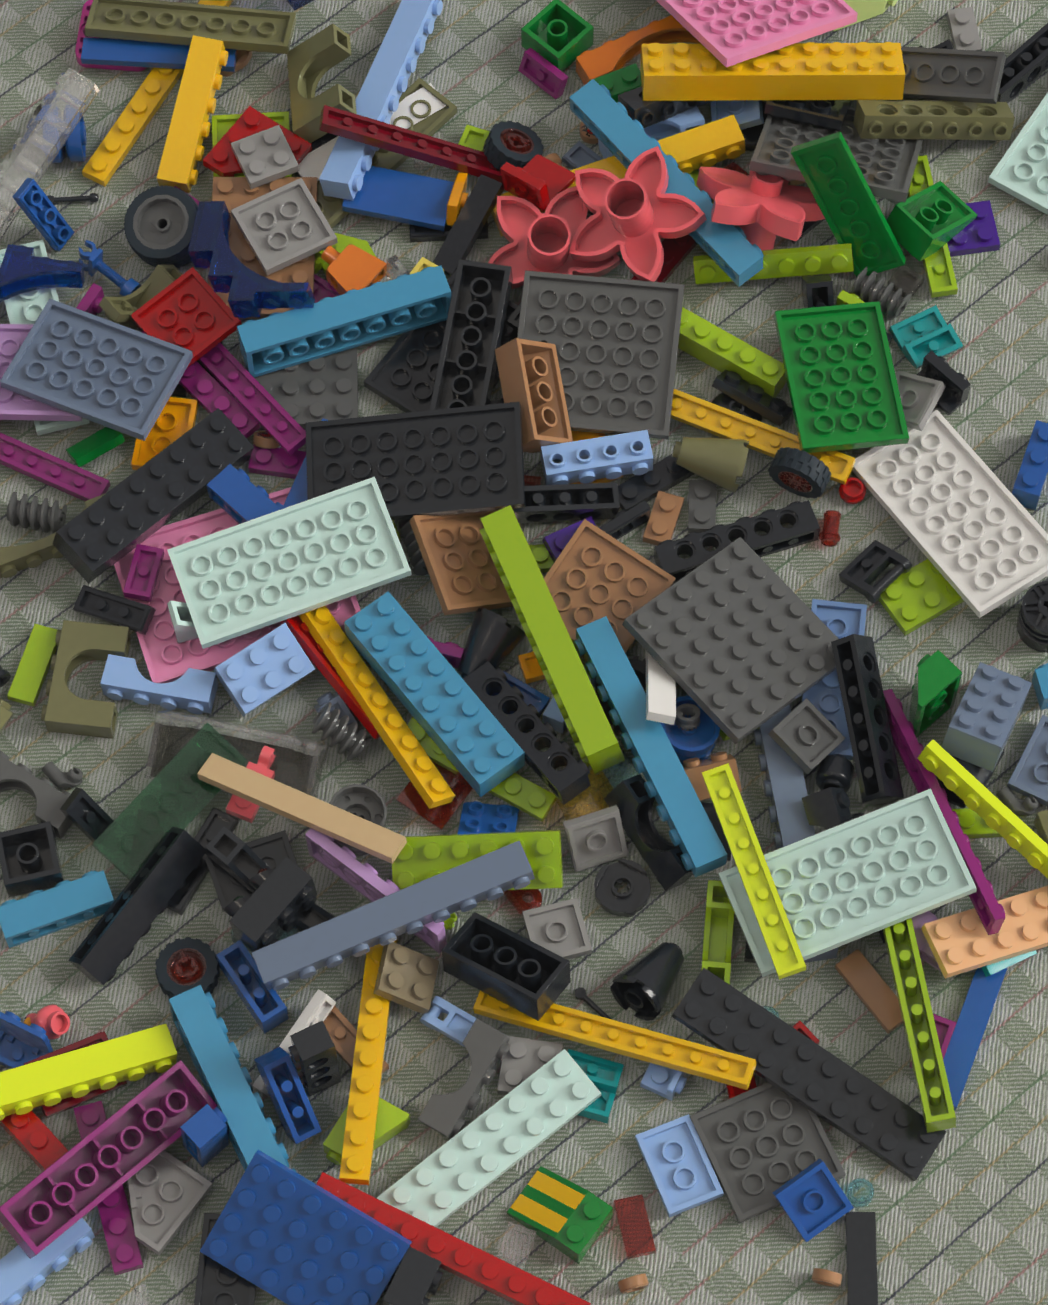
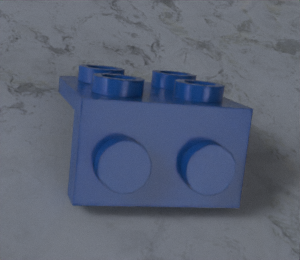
(487, 818)
(20, 1042)

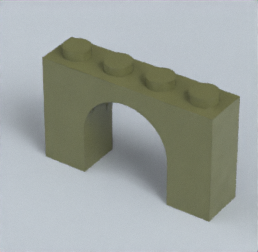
(305, 69)
(76, 645)

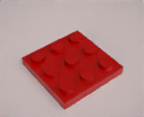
(187, 315)

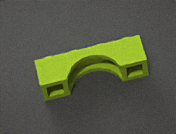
(718, 931)

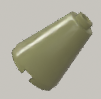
(713, 459)

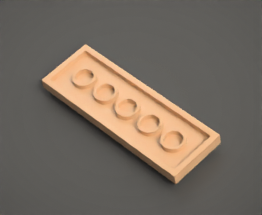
(963, 944)

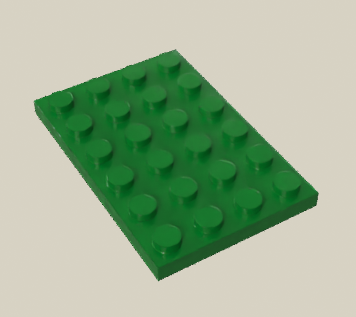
(841, 377)

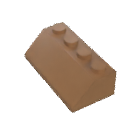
(533, 377)

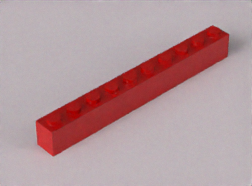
(455, 1254)

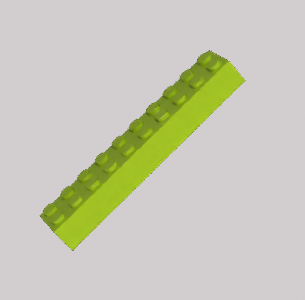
(550, 640)

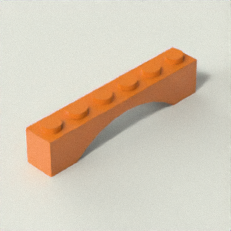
(617, 53)

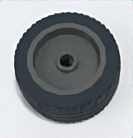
(161, 225)

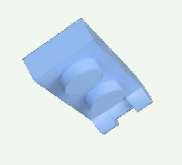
(455, 1024)

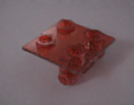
(439, 815)

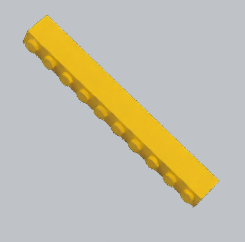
(691, 150)

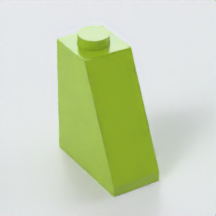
(389, 1123)

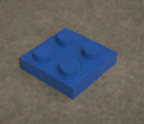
(813, 1200)

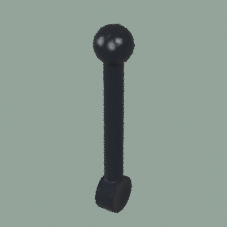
(93, 197)
(580, 994)

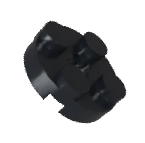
(637, 883)

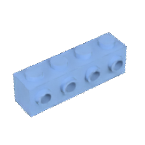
(597, 458)

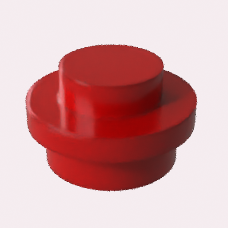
(853, 491)

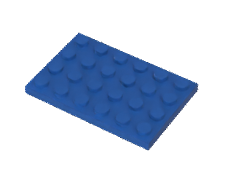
(302, 1240)

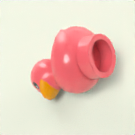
(51, 1019)

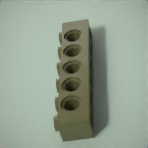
(933, 120)

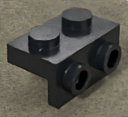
(956, 383)

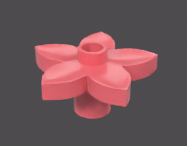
(759, 204)
(632, 215)
(544, 239)

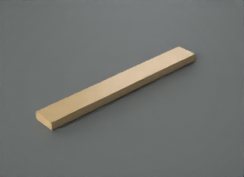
(302, 808)

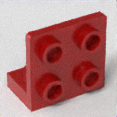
(537, 181)

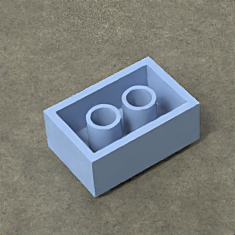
(264, 669)

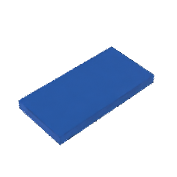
(402, 198)

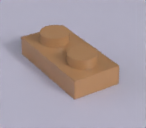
(663, 518)

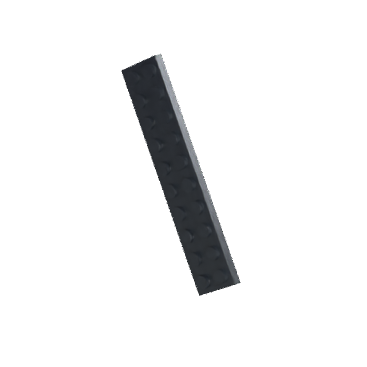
(809, 1074)

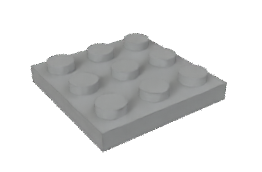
(284, 226)

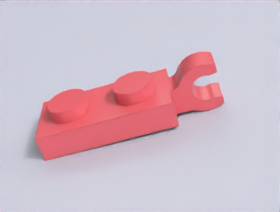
(245, 809)

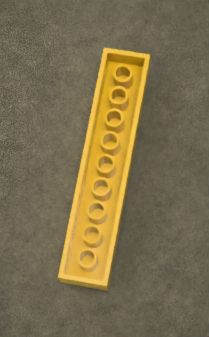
(789, 73)

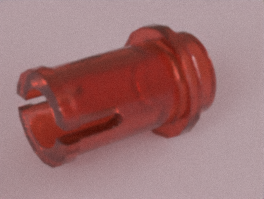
(830, 531)

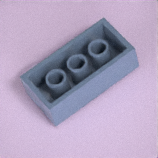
(986, 716)

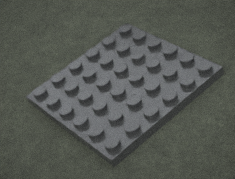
(885, 163)
(611, 346)
(735, 639)

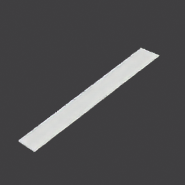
(316, 160)

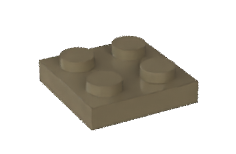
(406, 977)

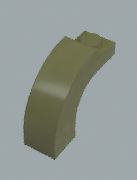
(120, 308)

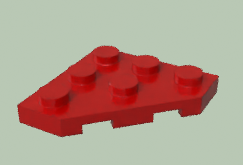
(222, 159)

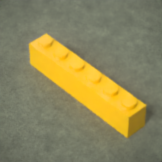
(191, 113)

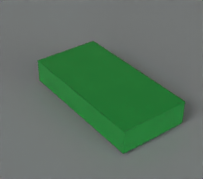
(95, 446)

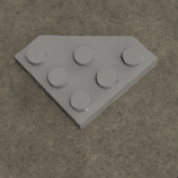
(163, 1199)

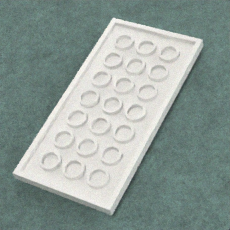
(957, 514)

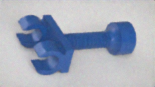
(96, 263)

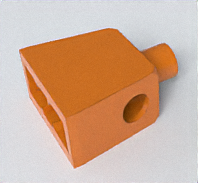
(352, 268)

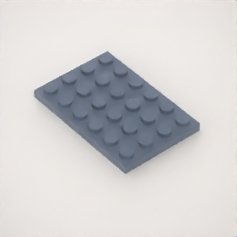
(96, 369)

